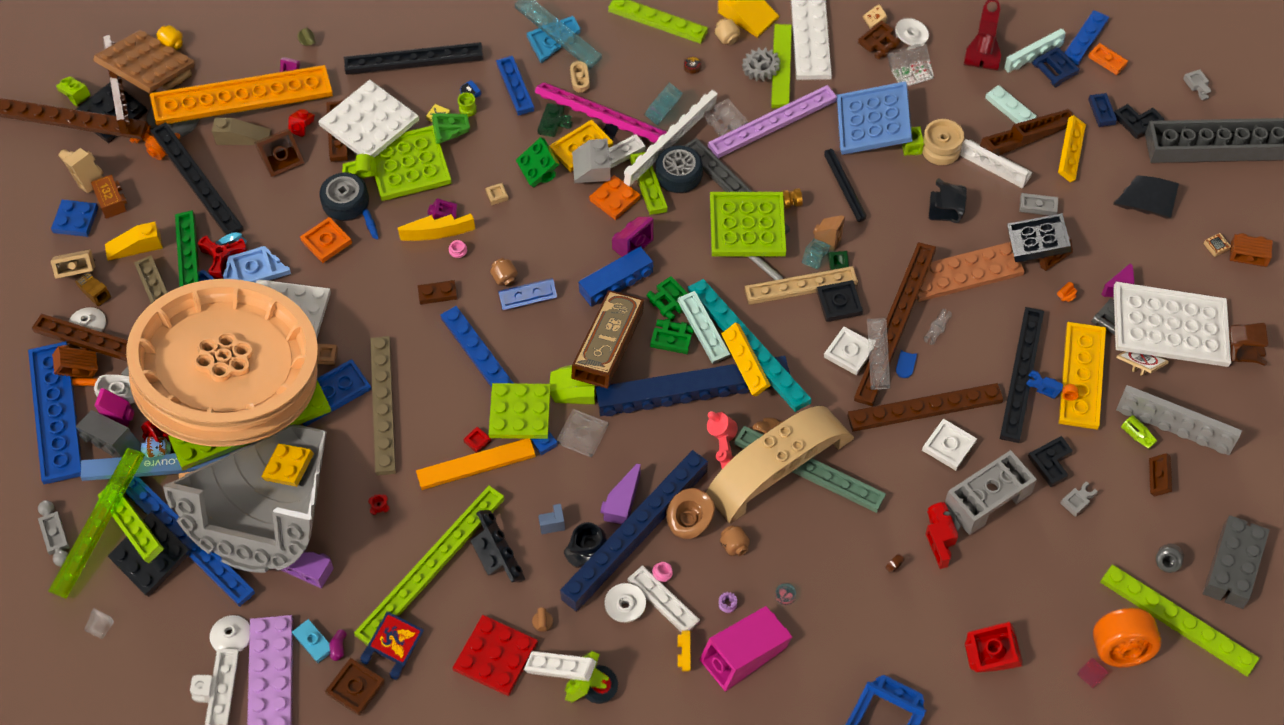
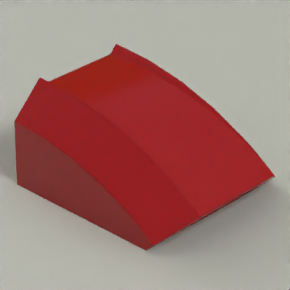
(993, 648)

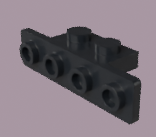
(494, 550)

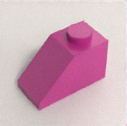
(114, 407)

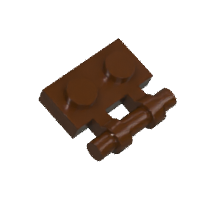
(876, 36)

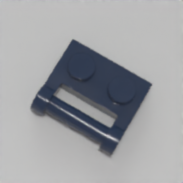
(1060, 63)

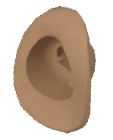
(690, 513)

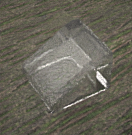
(98, 623)

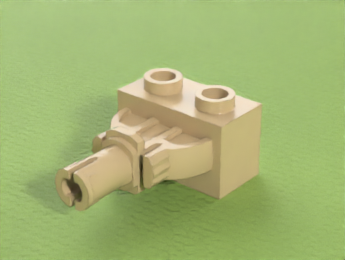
(81, 167)

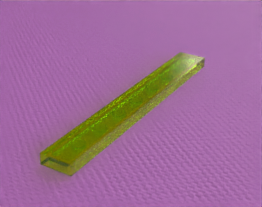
(96, 523)

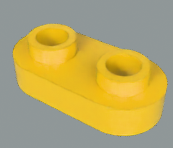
(684, 642)

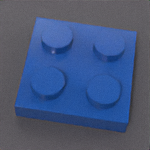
(74, 218)

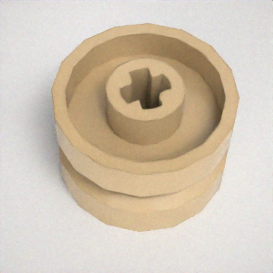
(942, 141)

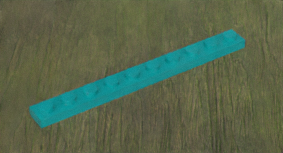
(775, 373)

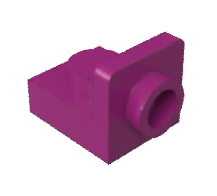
(442, 208)

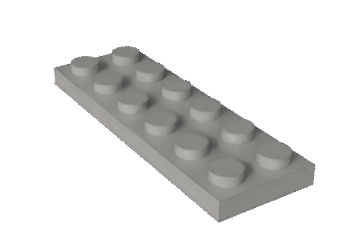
(1178, 420)

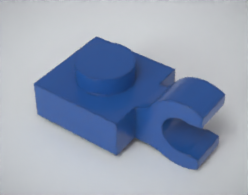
(1045, 386)

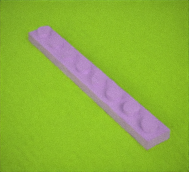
(772, 121)

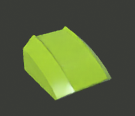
(570, 390)

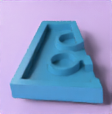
(544, 45)

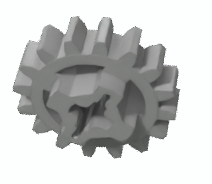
(761, 64)

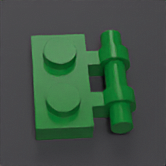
(671, 292)
(672, 340)

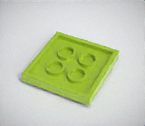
(519, 411)

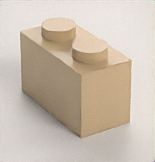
(73, 263)

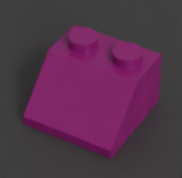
(635, 234)

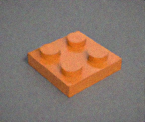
(614, 197)
(326, 240)

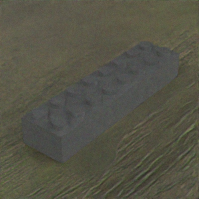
(1215, 140)

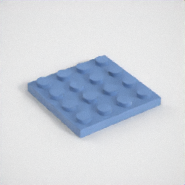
(874, 118)

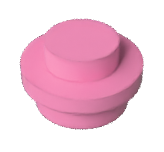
(457, 249)
(662, 571)

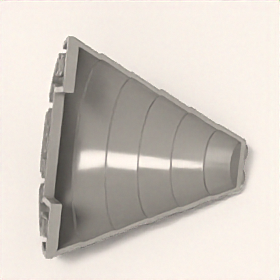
(242, 516)

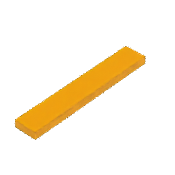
(475, 463)

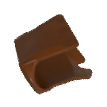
(1248, 343)

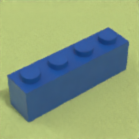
(616, 276)

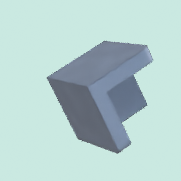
(552, 521)

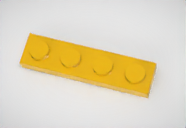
(1071, 148)
(746, 359)

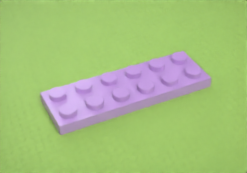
(270, 671)

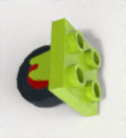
(600, 687)

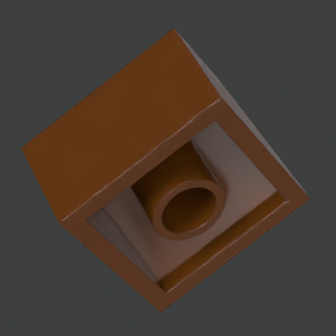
(279, 152)

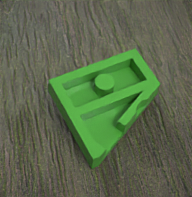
(449, 126)

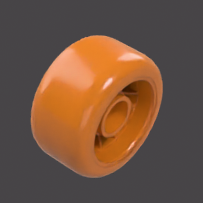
(1126, 637)

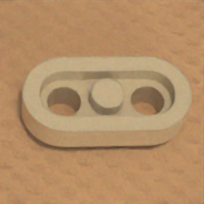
(579, 80)

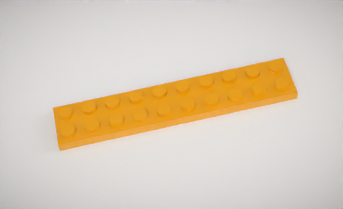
(240, 95)

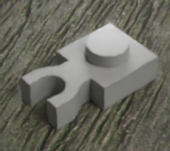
(1078, 500)

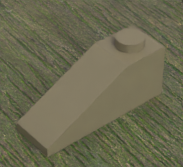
(237, 132)

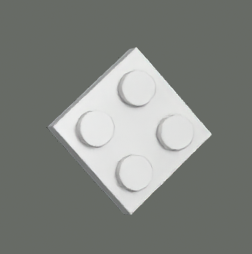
(848, 351)
(949, 444)

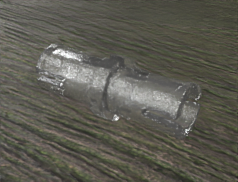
(937, 326)

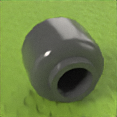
(1170, 558)

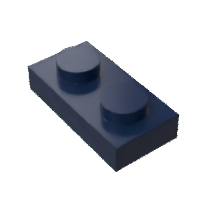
(1102, 109)

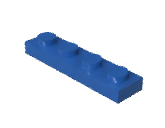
(1086, 37)
(515, 85)

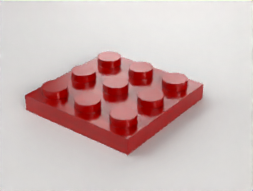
(495, 655)

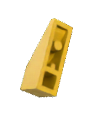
(134, 241)

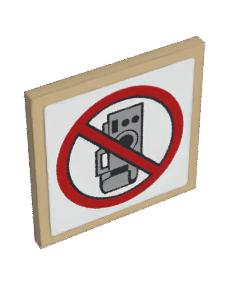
(1146, 363)

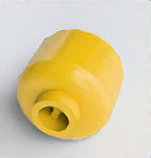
(170, 36)

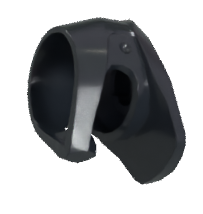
(584, 543)

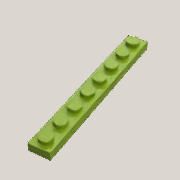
(1180, 620)

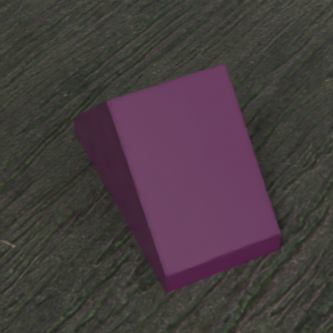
(1124, 276)

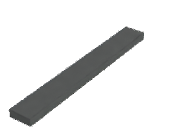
(719, 172)

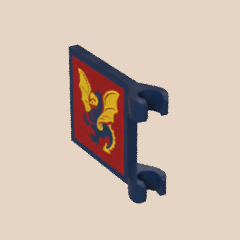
(393, 640)

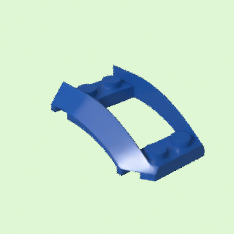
(892, 692)

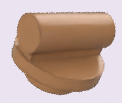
(542, 620)

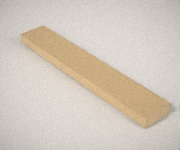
(797, 285)

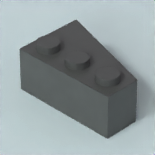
(107, 434)

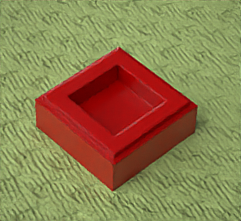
(477, 439)

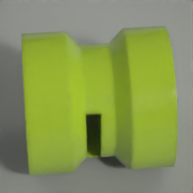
(467, 104)

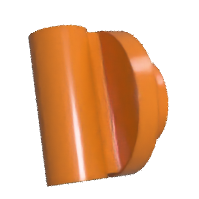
(1067, 292)

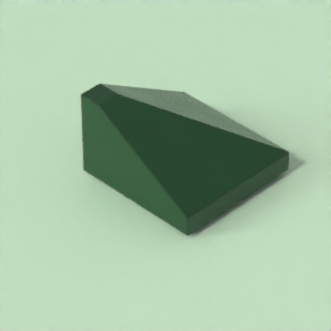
(838, 260)

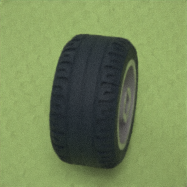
(679, 169)
(344, 196)

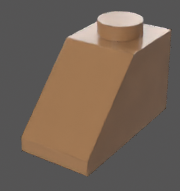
(830, 231)

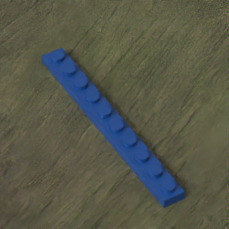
(485, 361)
(210, 563)

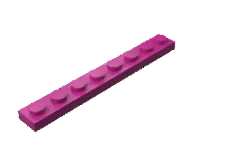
(598, 111)

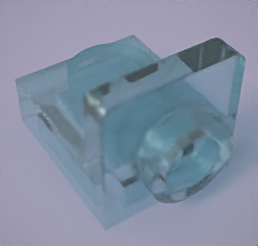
(815, 253)

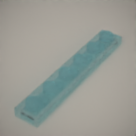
(558, 32)

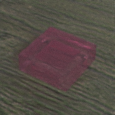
(1092, 673)

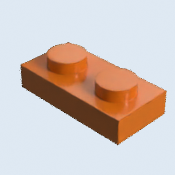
(1108, 59)

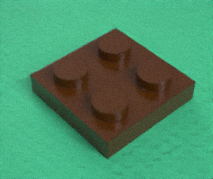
(355, 686)

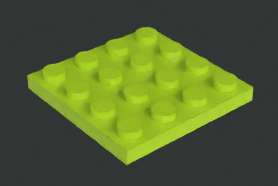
(411, 165)
(747, 224)

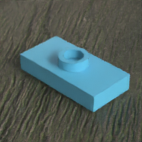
(312, 640)

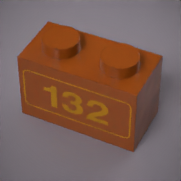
(108, 196)

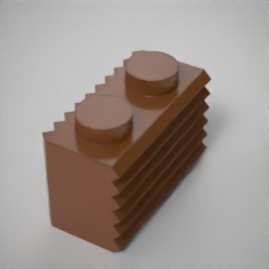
(1251, 249)
(74, 362)

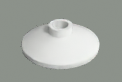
(911, 31)
(95, 318)
(623, 594)
(237, 639)

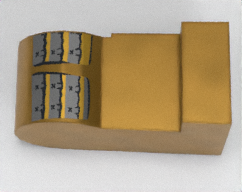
(92, 288)

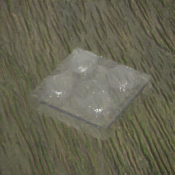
(582, 433)

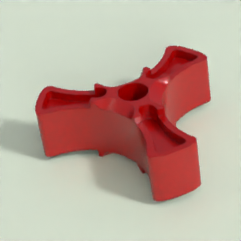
(220, 254)

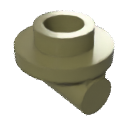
(306, 37)

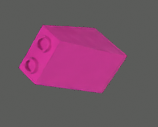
(744, 647)

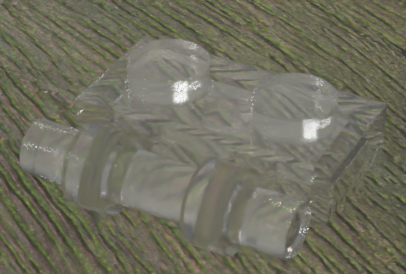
(728, 114)

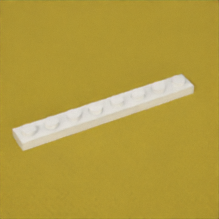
(665, 141)

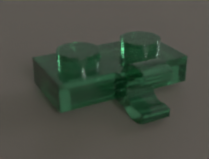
(552, 119)

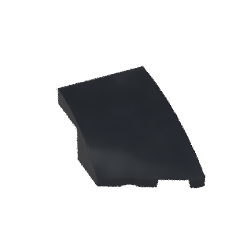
(1149, 196)

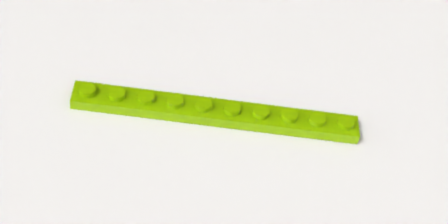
(431, 563)

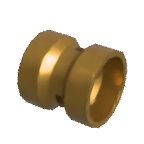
(792, 198)

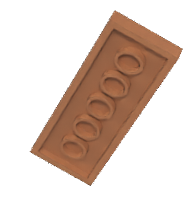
(969, 271)

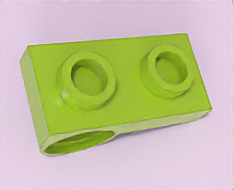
(74, 90)
(363, 166)

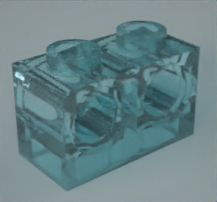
(663, 103)

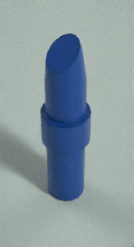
(370, 224)

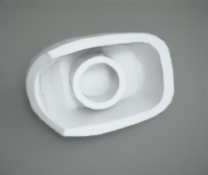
(116, 384)

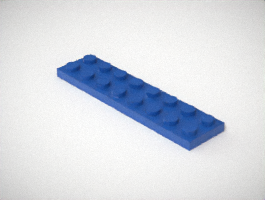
(54, 417)

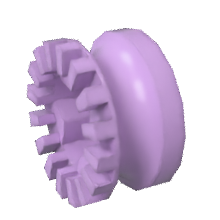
(732, 598)

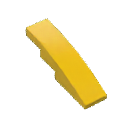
(430, 229)

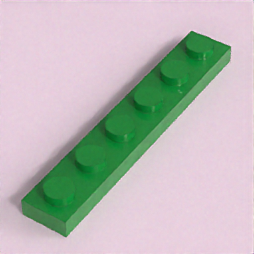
(187, 248)

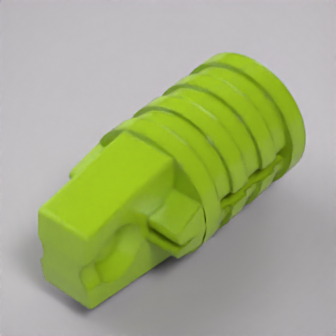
(1143, 436)

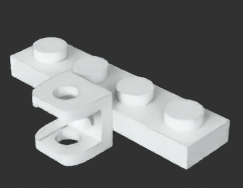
(219, 689)

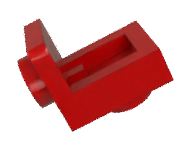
(299, 121)

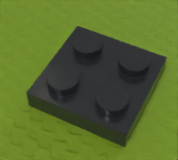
(839, 300)

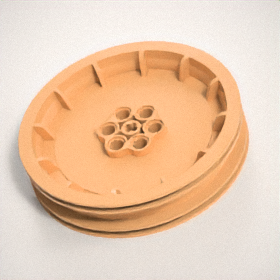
(222, 362)

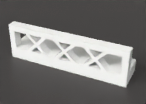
(996, 164)

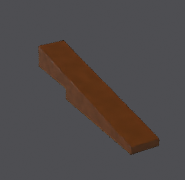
(1026, 132)

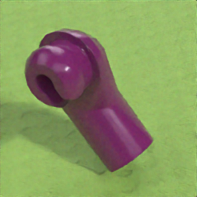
(336, 645)

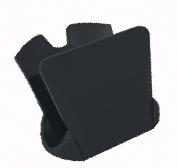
(948, 203)

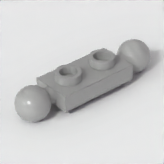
(53, 532)

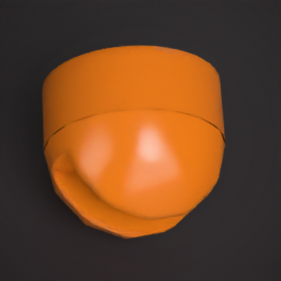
(1070, 392)

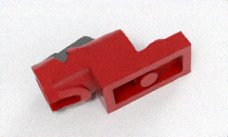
(942, 532)

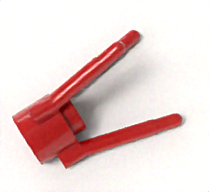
(151, 430)

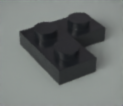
(1136, 123)
(1047, 460)

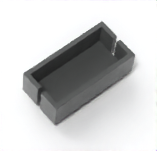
(1236, 561)

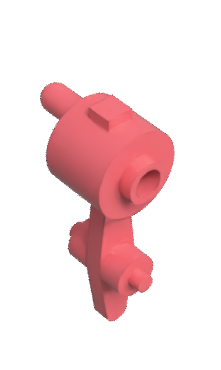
(725, 430)

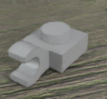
(1197, 81)

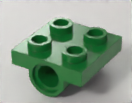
(538, 163)

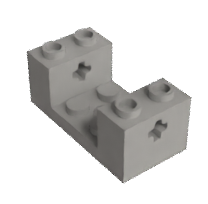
(974, 502)

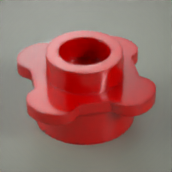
(376, 499)

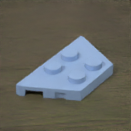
(255, 266)

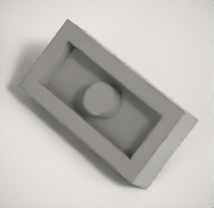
(1038, 204)

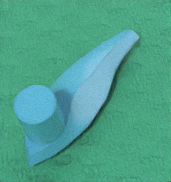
(230, 238)

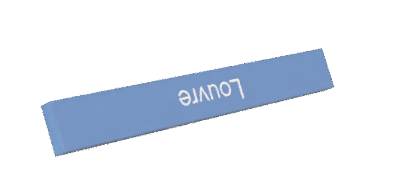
(161, 465)

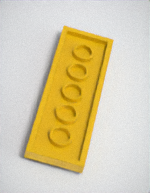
(1084, 369)

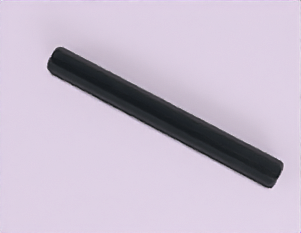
(845, 185)

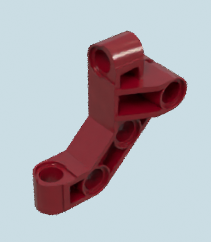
(984, 47)

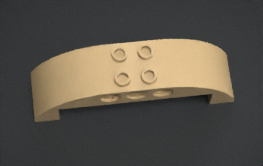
(775, 457)

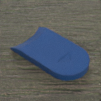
(905, 364)

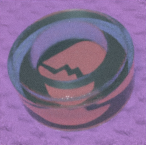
(785, 594)

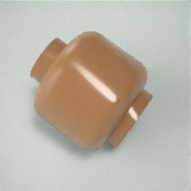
(503, 272)
(734, 540)

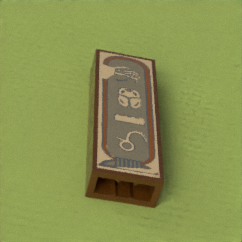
(607, 339)

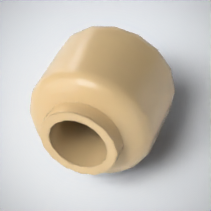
(727, 31)

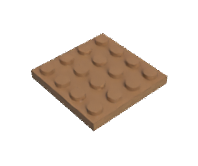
(144, 61)

